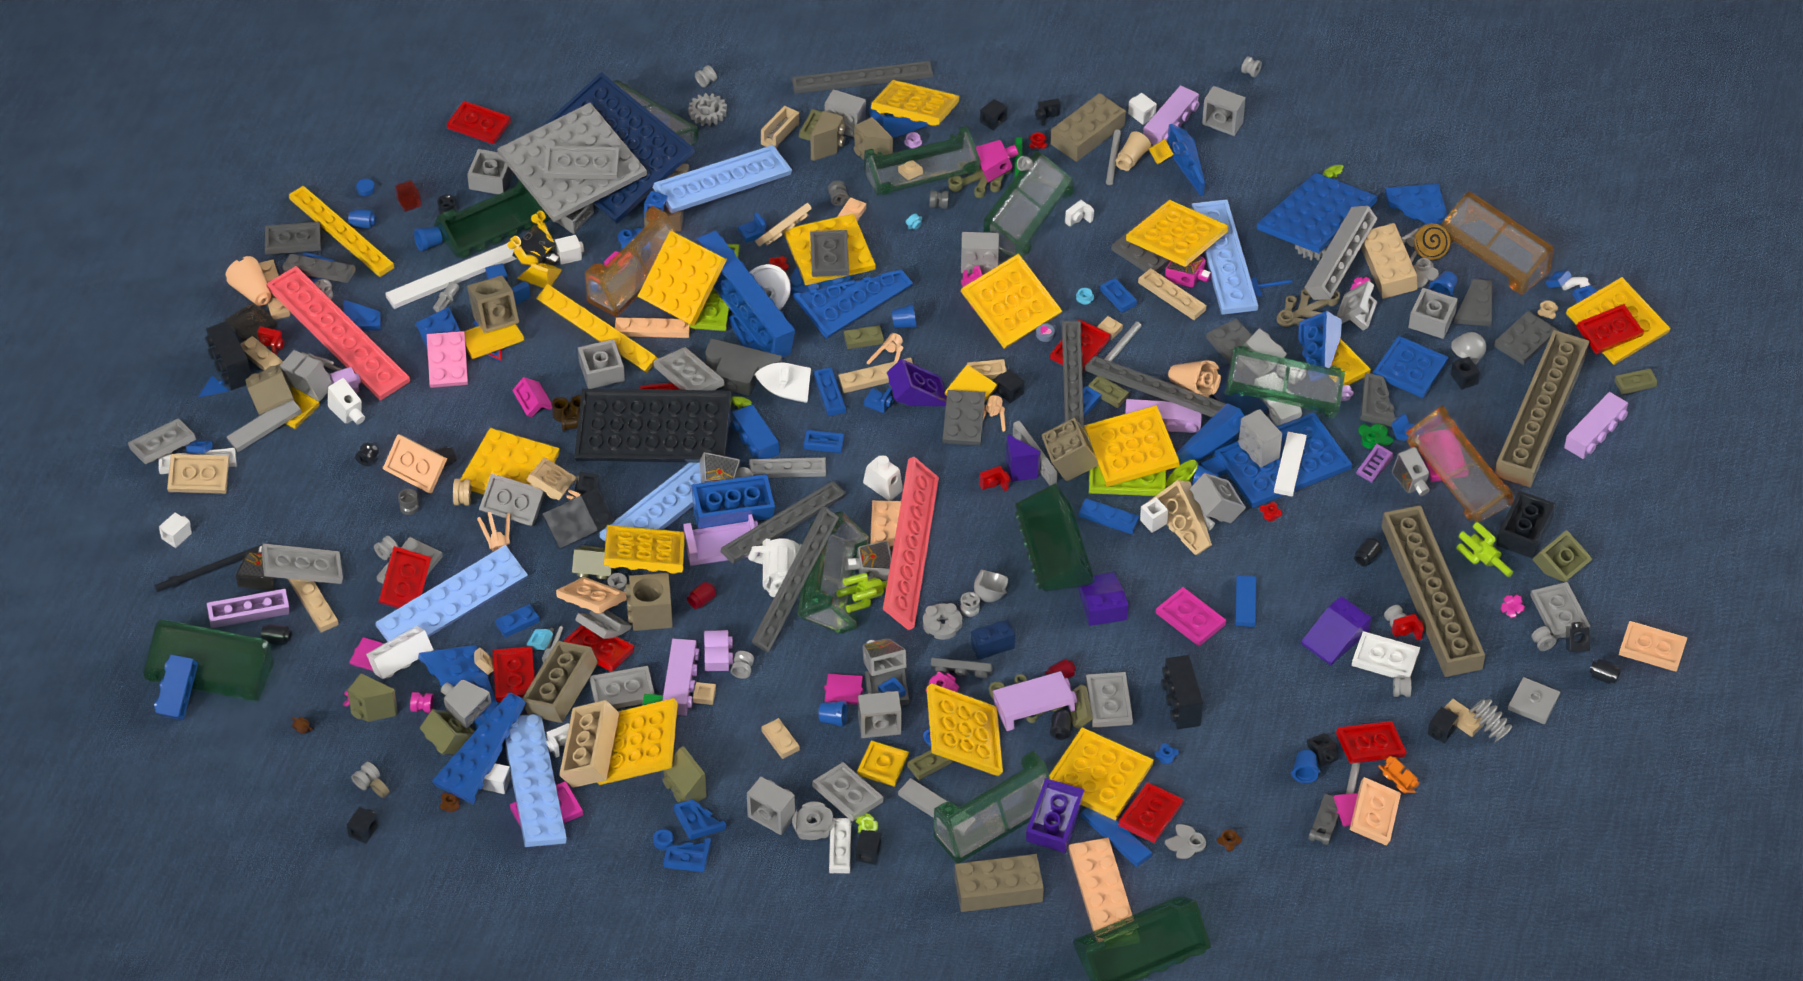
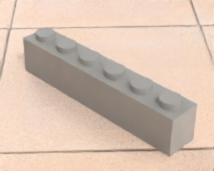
(1340, 252)

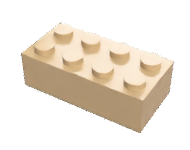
(1389, 261)
(589, 744)

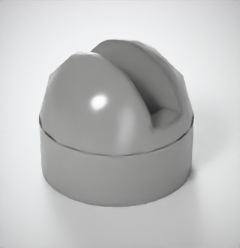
(1024, 163)

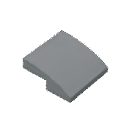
(604, 624)

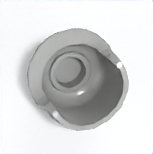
(1469, 345)
(990, 586)

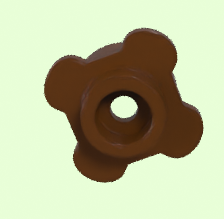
(301, 725)
(449, 806)
(1229, 835)

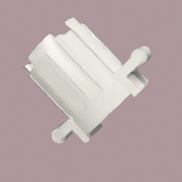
(776, 560)

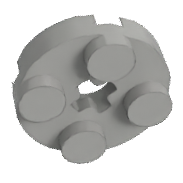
(942, 611)
(816, 830)

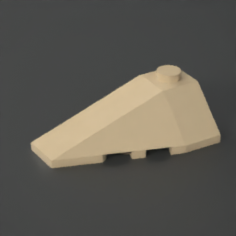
(1185, 516)

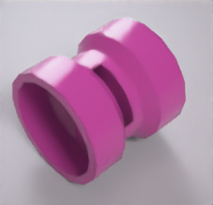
(421, 702)

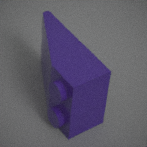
(916, 385)
(1104, 600)
(1337, 630)
(1054, 815)

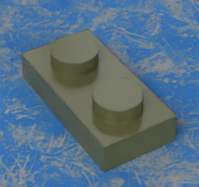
(809, 124)
(863, 337)
(1636, 381)
(1110, 392)
(1082, 712)
(927, 764)

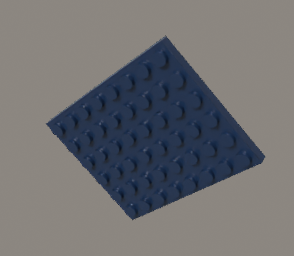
(643, 133)

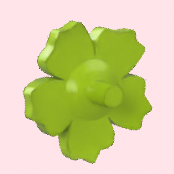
(1333, 171)
(741, 401)
(866, 823)

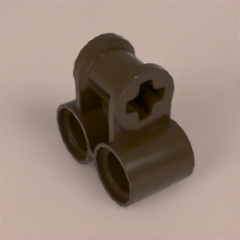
(566, 411)

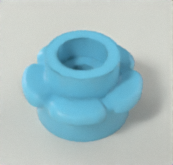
(914, 221)
(1084, 296)

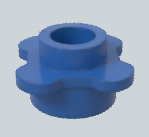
(1166, 758)

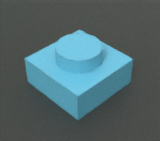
(540, 639)

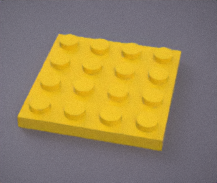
(915, 102)
(1177, 233)
(859, 256)
(682, 278)
(1613, 296)
(1011, 301)
(1132, 446)
(506, 457)
(644, 549)
(964, 729)
(643, 741)
(1103, 770)

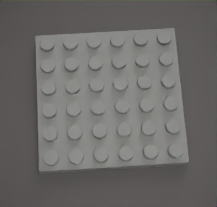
(561, 195)

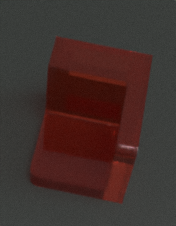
(408, 196)

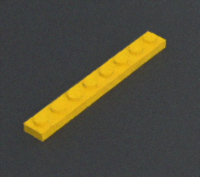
(341, 231)
(596, 327)

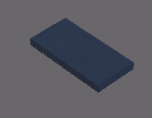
(1245, 403)

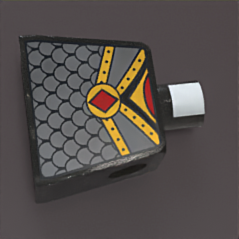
(252, 574)

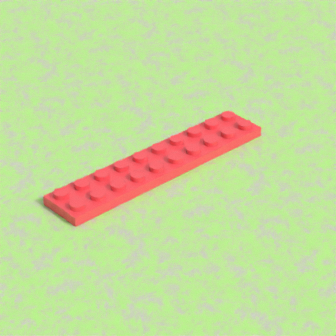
(338, 333)
(911, 543)

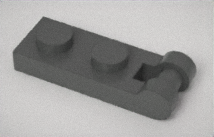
(1325, 821)

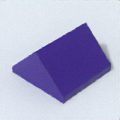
(1022, 460)

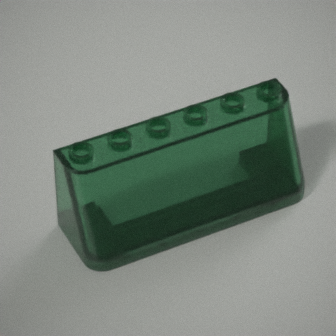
(489, 221)
(1053, 540)
(226, 660)
(1144, 942)

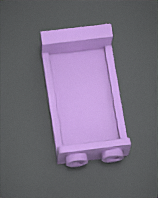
(706, 543)
(1033, 698)

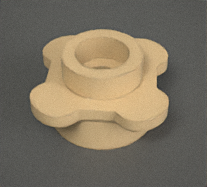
(1548, 309)

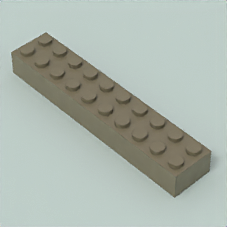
(1541, 408)
(1433, 591)

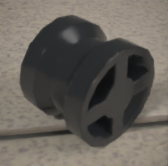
(446, 203)
(366, 454)

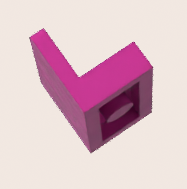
(531, 396)

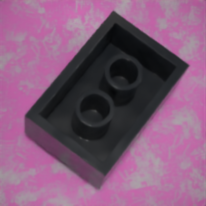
(227, 355)
(1525, 524)
(1182, 692)

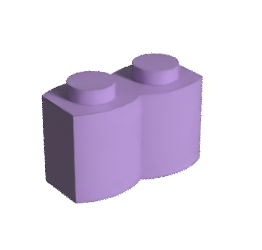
(716, 650)

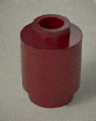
(701, 595)
(1065, 666)

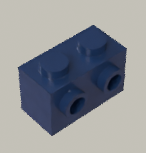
(992, 639)

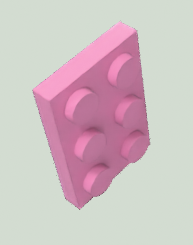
(447, 359)

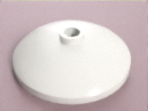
(773, 281)

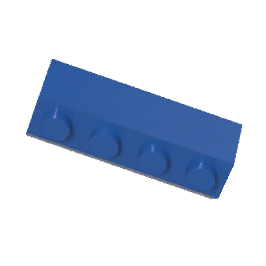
(732, 501)

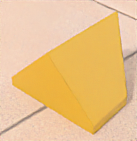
(540, 274)

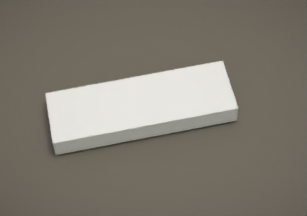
(840, 846)

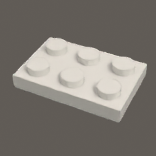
(1385, 656)

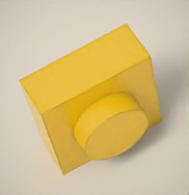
(1160, 151)

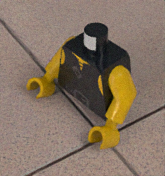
(535, 245)

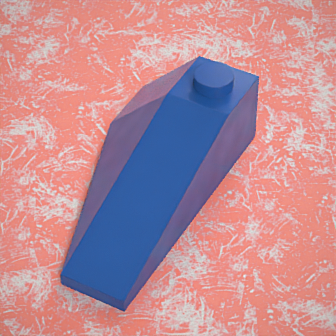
(895, 125)
(1186, 156)

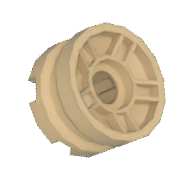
(462, 492)

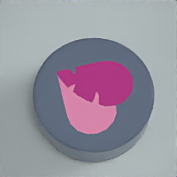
(1045, 332)

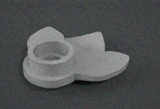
(1425, 271)
(1184, 842)

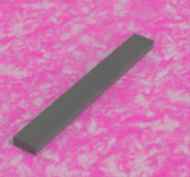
(862, 77)
(1072, 371)
(1154, 386)
(783, 521)
(795, 579)

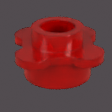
(1038, 141)
(779, 262)
(1271, 511)

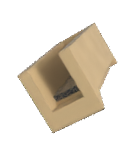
(779, 127)

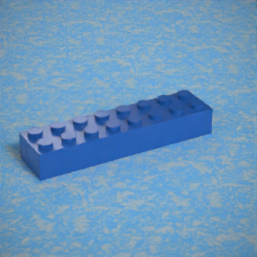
(749, 300)

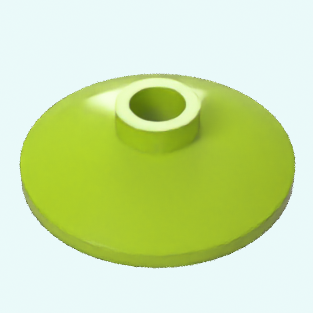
(1183, 472)

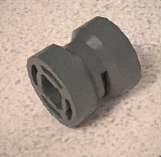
(838, 193)
(943, 199)
(408, 501)

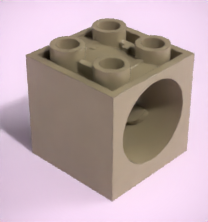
(493, 304)
(1070, 449)
(649, 601)

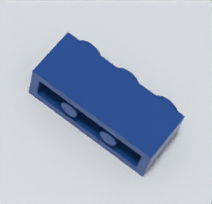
(755, 433)
(176, 687)

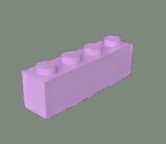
(1174, 111)
(1174, 416)
(1596, 425)
(248, 608)
(680, 674)

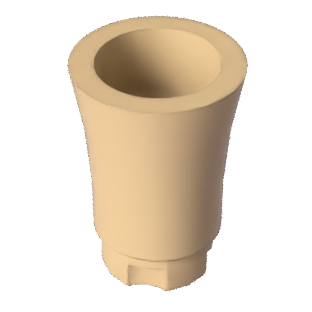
(1133, 150)

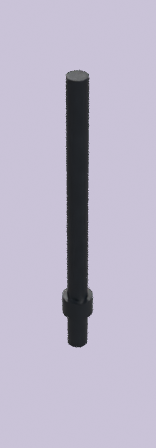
(174, 581)

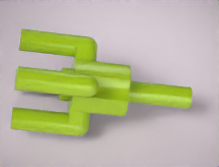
(1482, 549)
(864, 590)

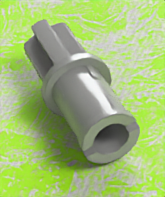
(446, 297)

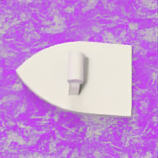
(786, 380)

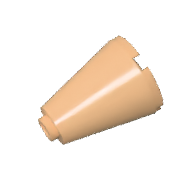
(249, 280)
(1196, 377)

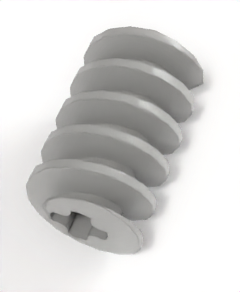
(1491, 719)

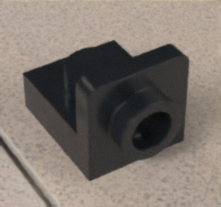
(1047, 109)
(1324, 748)

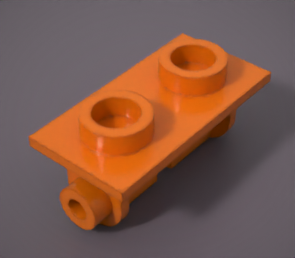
(1405, 781)

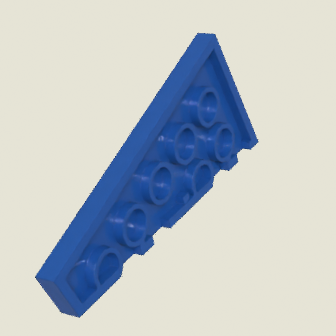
(846, 302)
(457, 665)
(479, 753)

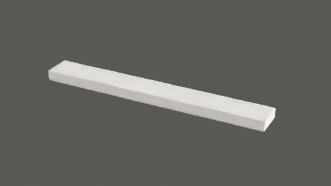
(455, 273)

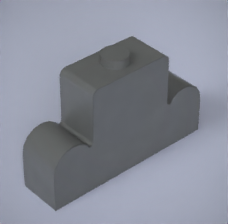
(737, 364)

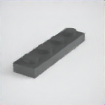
(320, 268)

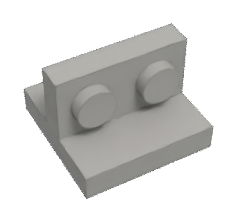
(1358, 306)

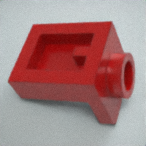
(271, 338)
(993, 477)
(1406, 625)

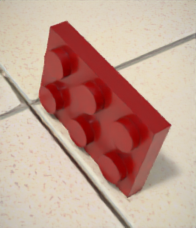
(478, 122)
(1610, 329)
(1092, 343)
(404, 577)
(608, 651)
(513, 671)
(1370, 742)
(1150, 812)

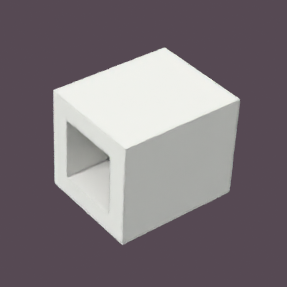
(1142, 108)
(569, 249)
(1154, 515)
(175, 529)
(497, 779)

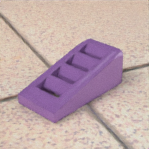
(1380, 451)

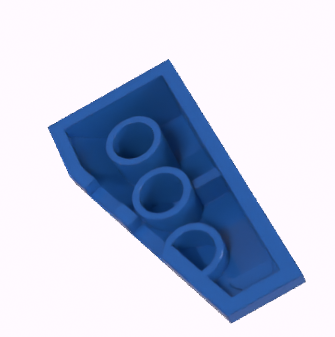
(1320, 338)
(1216, 433)

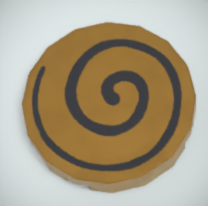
(1431, 241)

